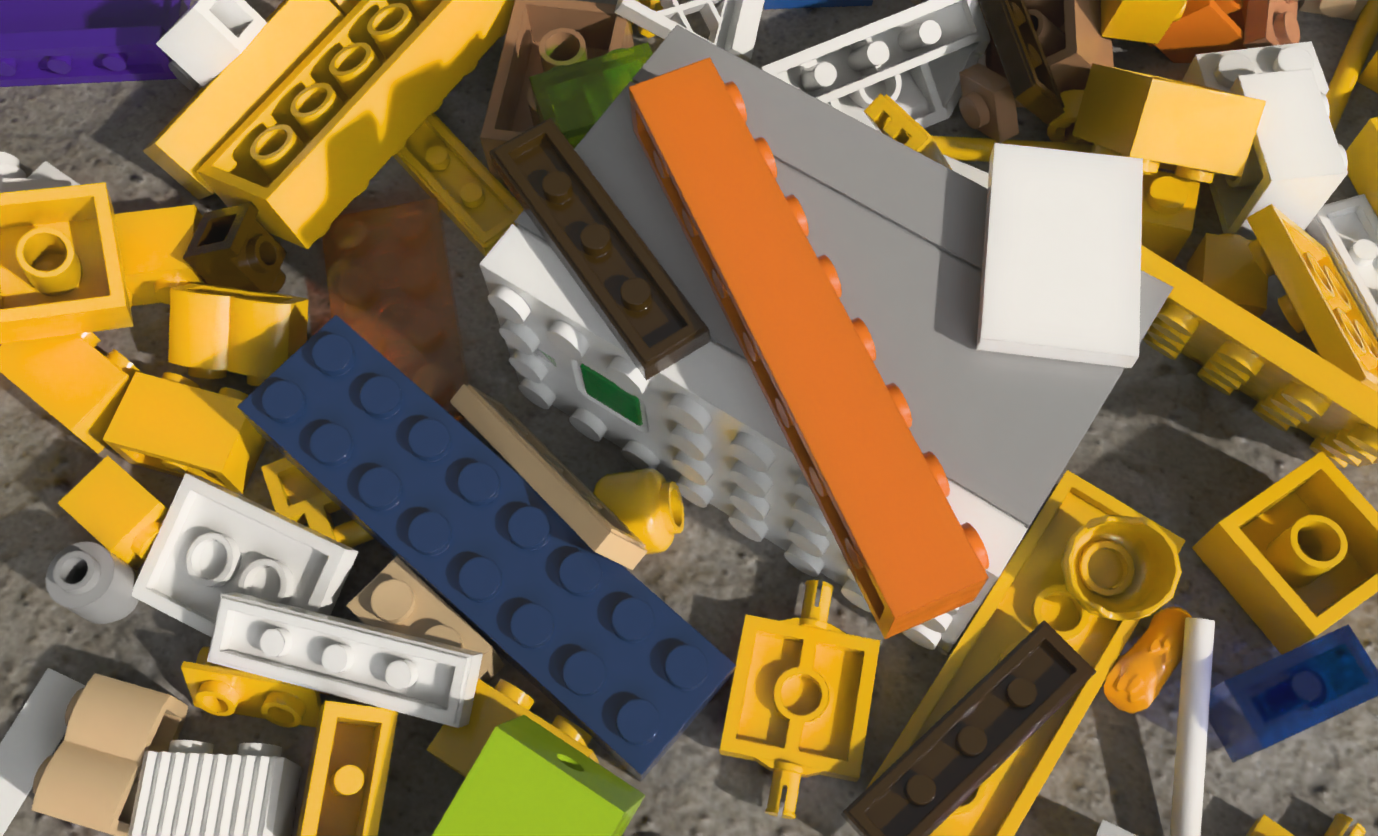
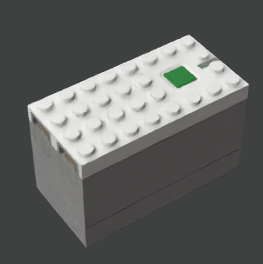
(907, 266)

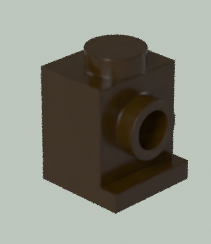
(236, 251)

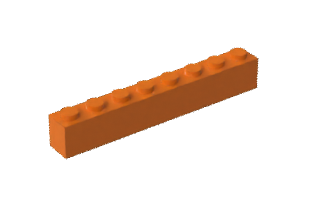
(807, 352)

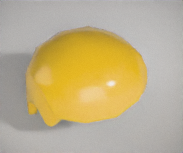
(1121, 567)

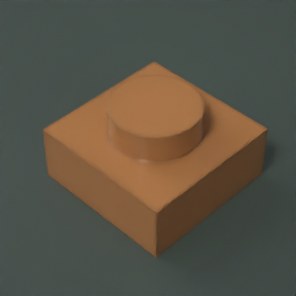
(988, 103)

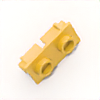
(233, 691)

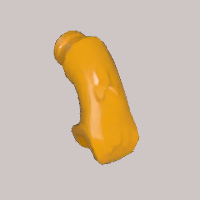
(1149, 663)

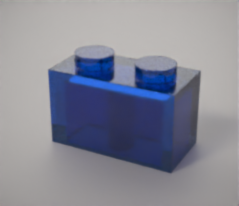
(1292, 693)

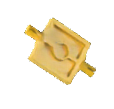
(800, 698)

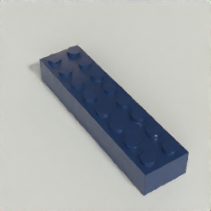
(489, 546)

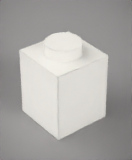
(211, 36)

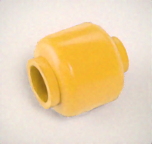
(645, 505)

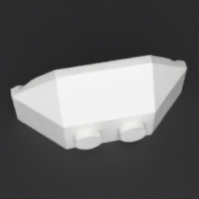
(905, 55)

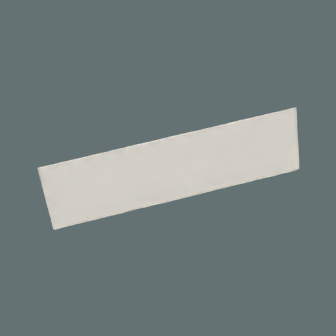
(32, 740)

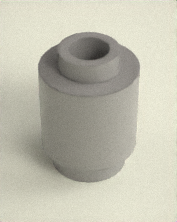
(92, 583)

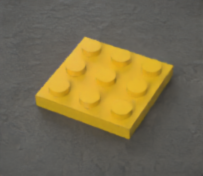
(1315, 294)

